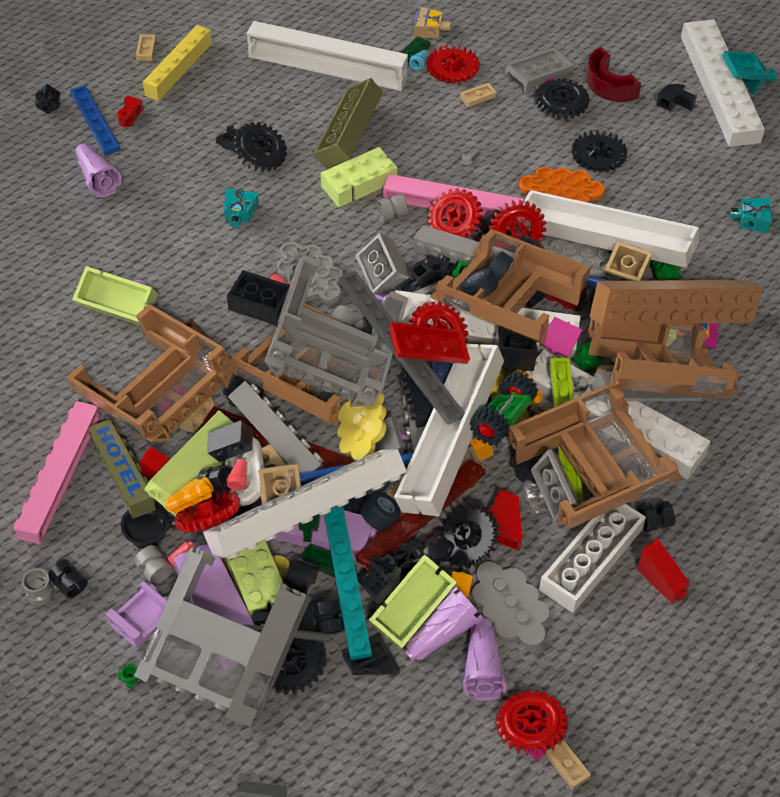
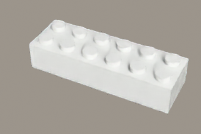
(591, 556)

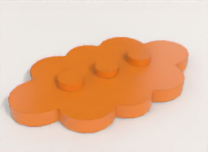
(563, 183)

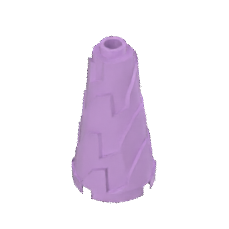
(99, 173)
(448, 620)
(483, 665)

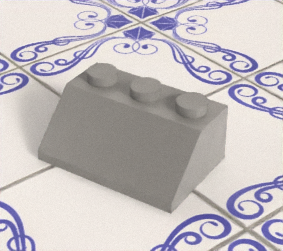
(382, 264)
(554, 483)

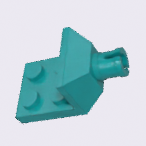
(749, 68)

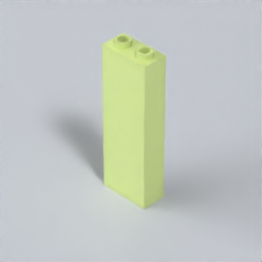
(186, 462)

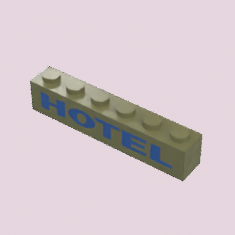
(121, 468)

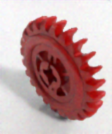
(454, 61)
(520, 210)
(454, 215)
(437, 311)
(208, 513)
(531, 735)

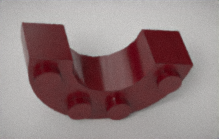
(609, 85)

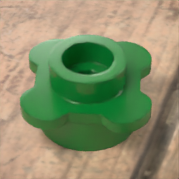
(124, 675)

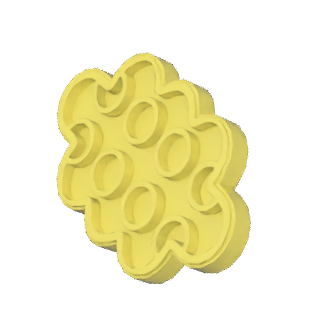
(361, 428)

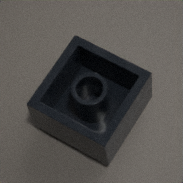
(516, 350)

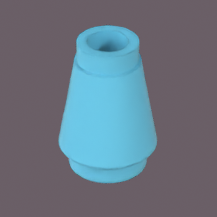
(418, 60)

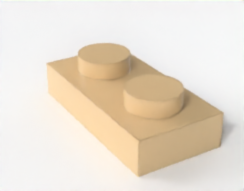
(145, 47)
(478, 94)
(568, 765)

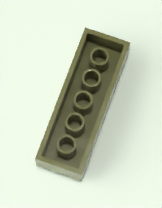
(348, 123)

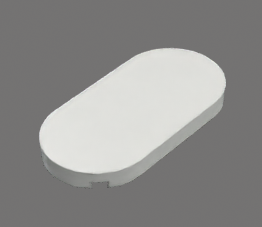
(254, 458)

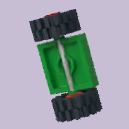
(505, 409)

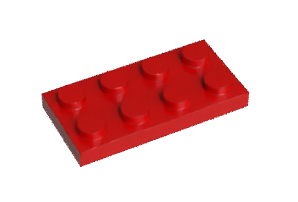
(429, 343)

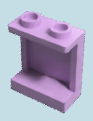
(138, 616)

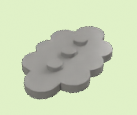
(589, 255)
(325, 281)
(510, 604)

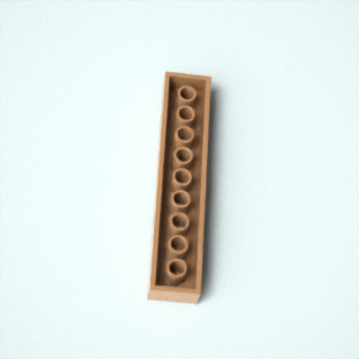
(675, 302)

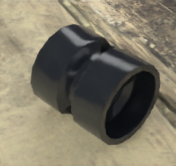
(217, 477)
(660, 515)
(67, 579)
(328, 617)

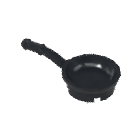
(146, 529)

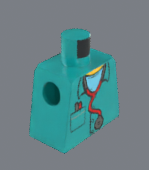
(240, 206)
(753, 214)

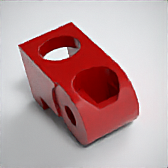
(130, 111)

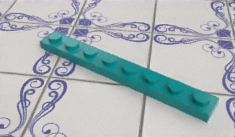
(347, 584)

